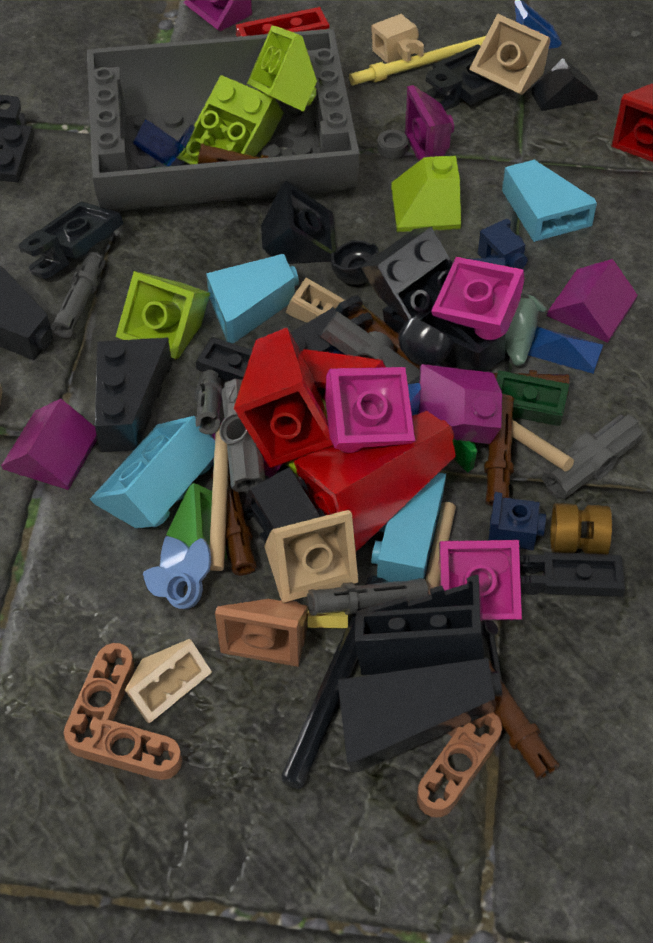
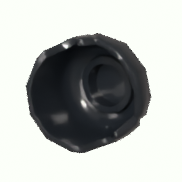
(349, 258)
(424, 343)

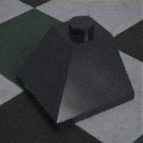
(298, 228)

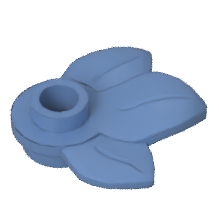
(177, 568)

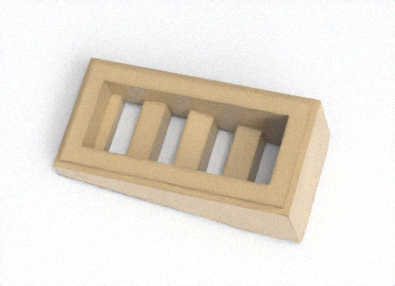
(317, 295)

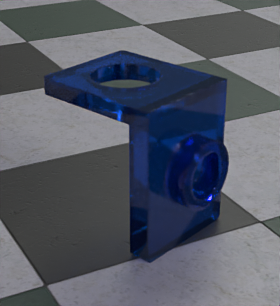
(160, 144)

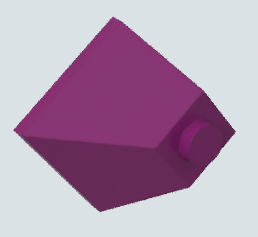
(427, 124)
(463, 399)

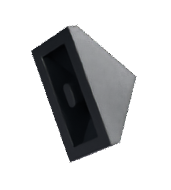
(563, 87)

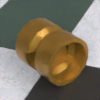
(566, 529)

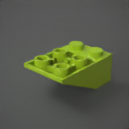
(234, 120)

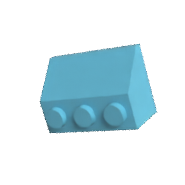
(157, 473)

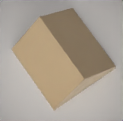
(512, 55)
(313, 555)

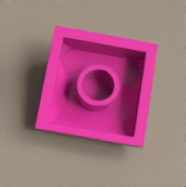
(480, 296)
(368, 407)
(498, 571)

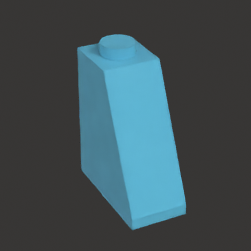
(546, 201)
(250, 294)

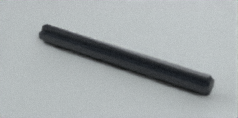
(323, 707)

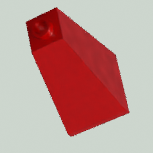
(635, 123)
(281, 401)
(379, 478)

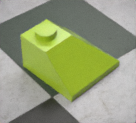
(428, 195)
(162, 310)

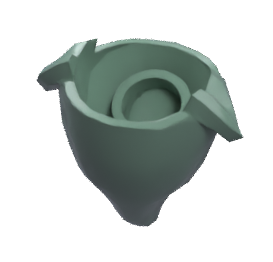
(522, 329)

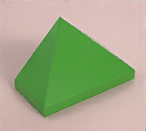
(193, 516)

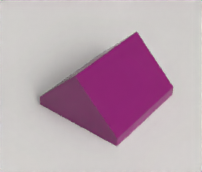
(221, 13)
(595, 300)
(52, 445)

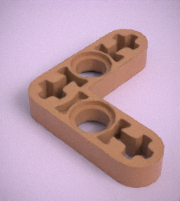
(107, 731)
(465, 742)

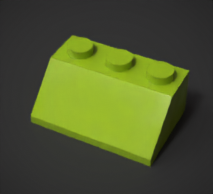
(285, 69)

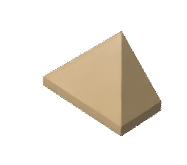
(166, 678)

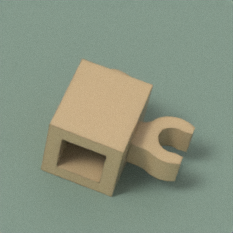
(396, 39)

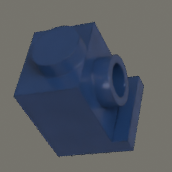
(502, 242)
(516, 521)

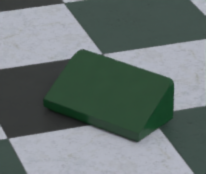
(534, 397)

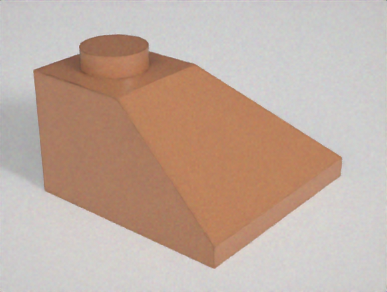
(263, 630)

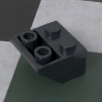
(410, 273)

